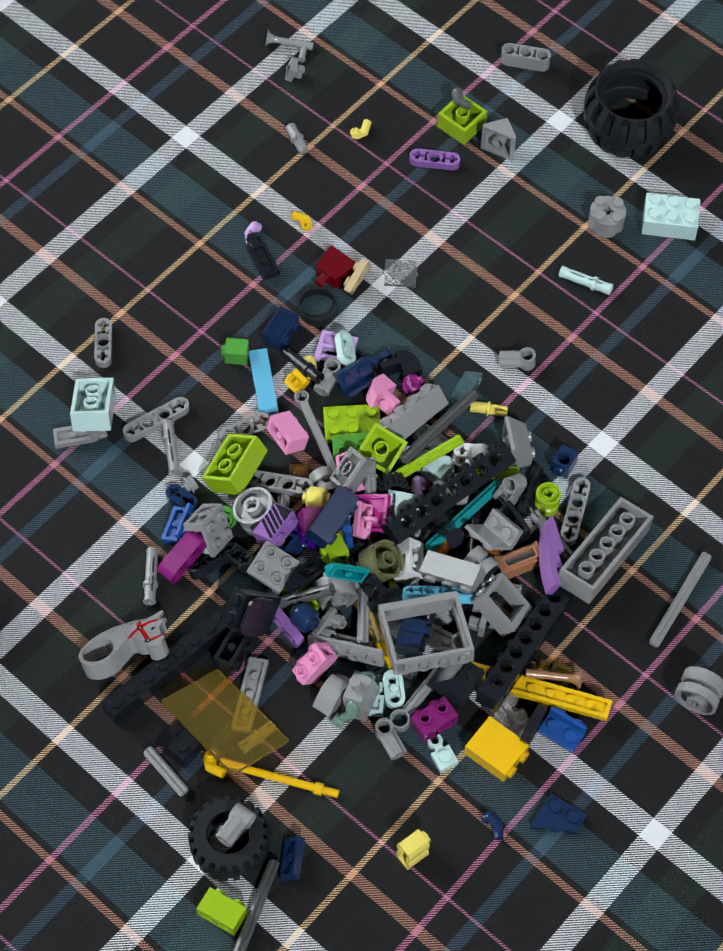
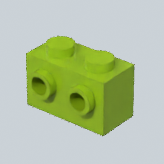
(336, 552)
(222, 910)

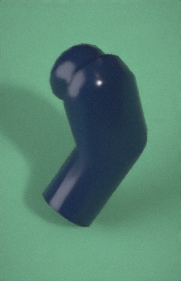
(375, 360)
(497, 824)

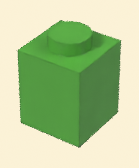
(236, 351)

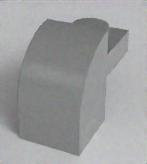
(331, 694)

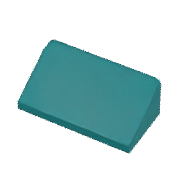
(346, 572)

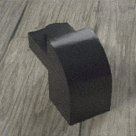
(403, 363)
(379, 593)

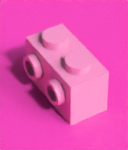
(287, 432)

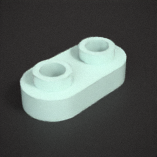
(345, 347)
(393, 690)

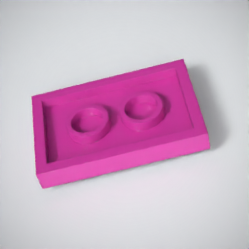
(381, 509)

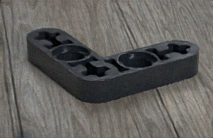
(231, 553)

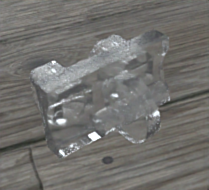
(506, 715)

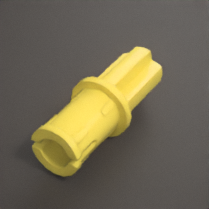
(488, 408)

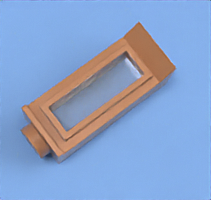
(519, 560)

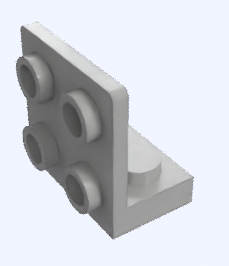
(213, 524)
(496, 532)
(272, 567)

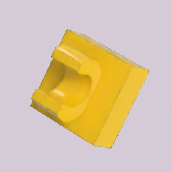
(296, 381)

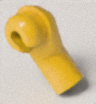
(305, 221)
(211, 766)

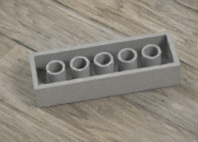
(604, 550)

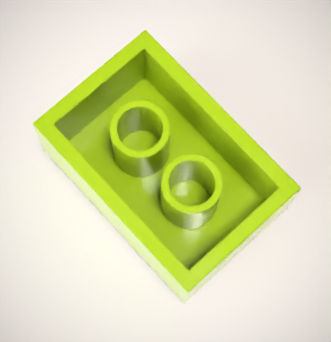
(234, 464)

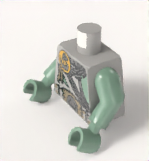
(358, 698)

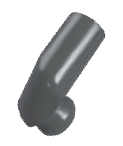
(457, 96)

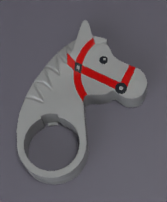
(121, 643)

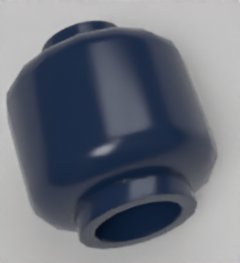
(304, 617)

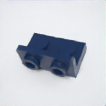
(355, 377)

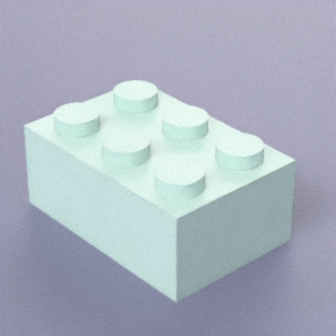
(671, 216)
(93, 404)

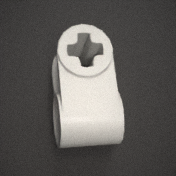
(467, 453)

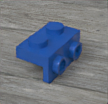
(174, 528)

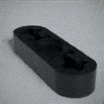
(534, 723)

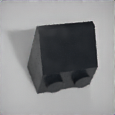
(179, 744)

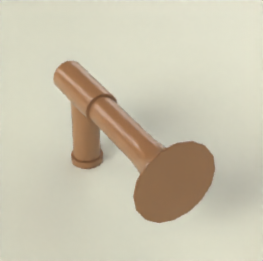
(533, 672)

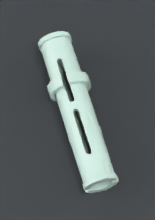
(593, 283)

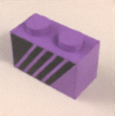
(275, 525)

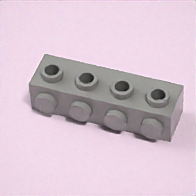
(415, 411)

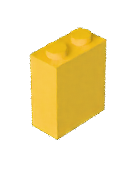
(497, 749)

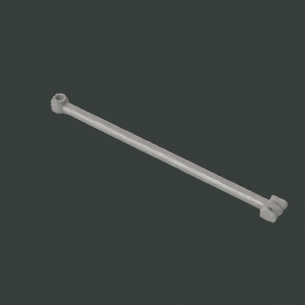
(315, 428)

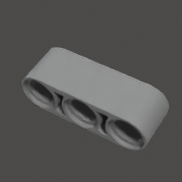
(525, 57)

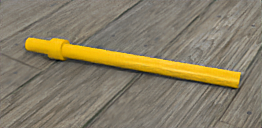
(317, 788)

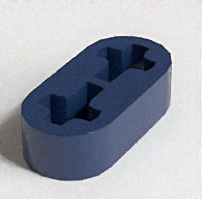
(183, 494)

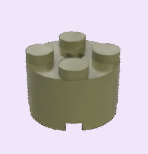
(382, 560)

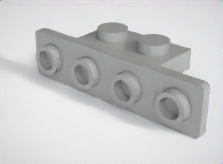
(348, 648)

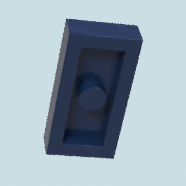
(292, 858)

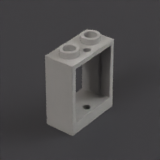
(494, 615)

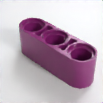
(182, 556)

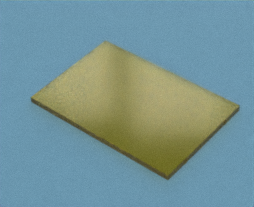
(225, 722)

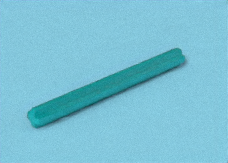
(466, 513)

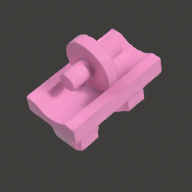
(363, 521)

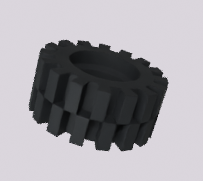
(392, 480)

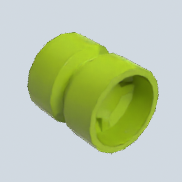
(547, 499)

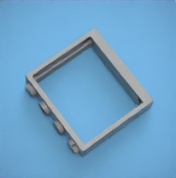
(419, 607)

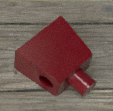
(333, 268)

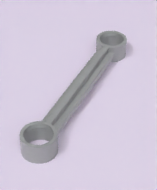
(418, 697)

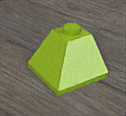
(383, 446)

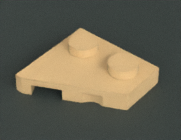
(353, 282)

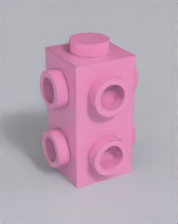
(314, 663)

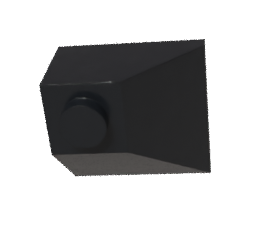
(456, 682)

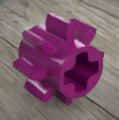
(412, 384)

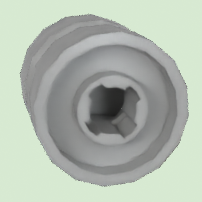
(321, 478)
(480, 556)

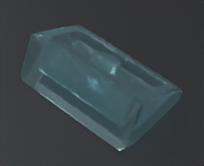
(469, 381)

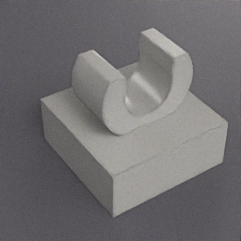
(294, 70)

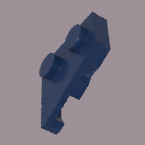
(559, 816)

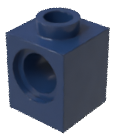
(566, 455)

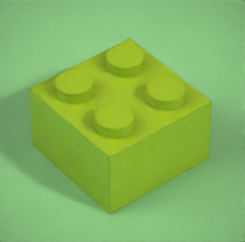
(462, 123)

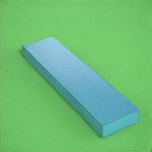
(263, 381)

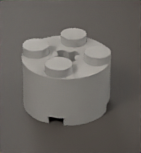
(607, 216)
(345, 593)

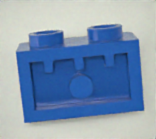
(563, 729)

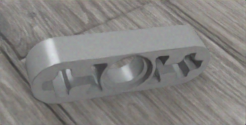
(103, 336)
(259, 427)

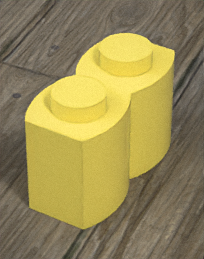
(413, 848)

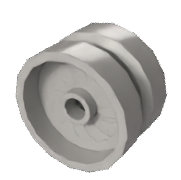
(251, 507)
(699, 690)

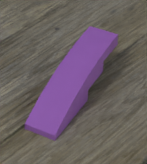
(549, 550)

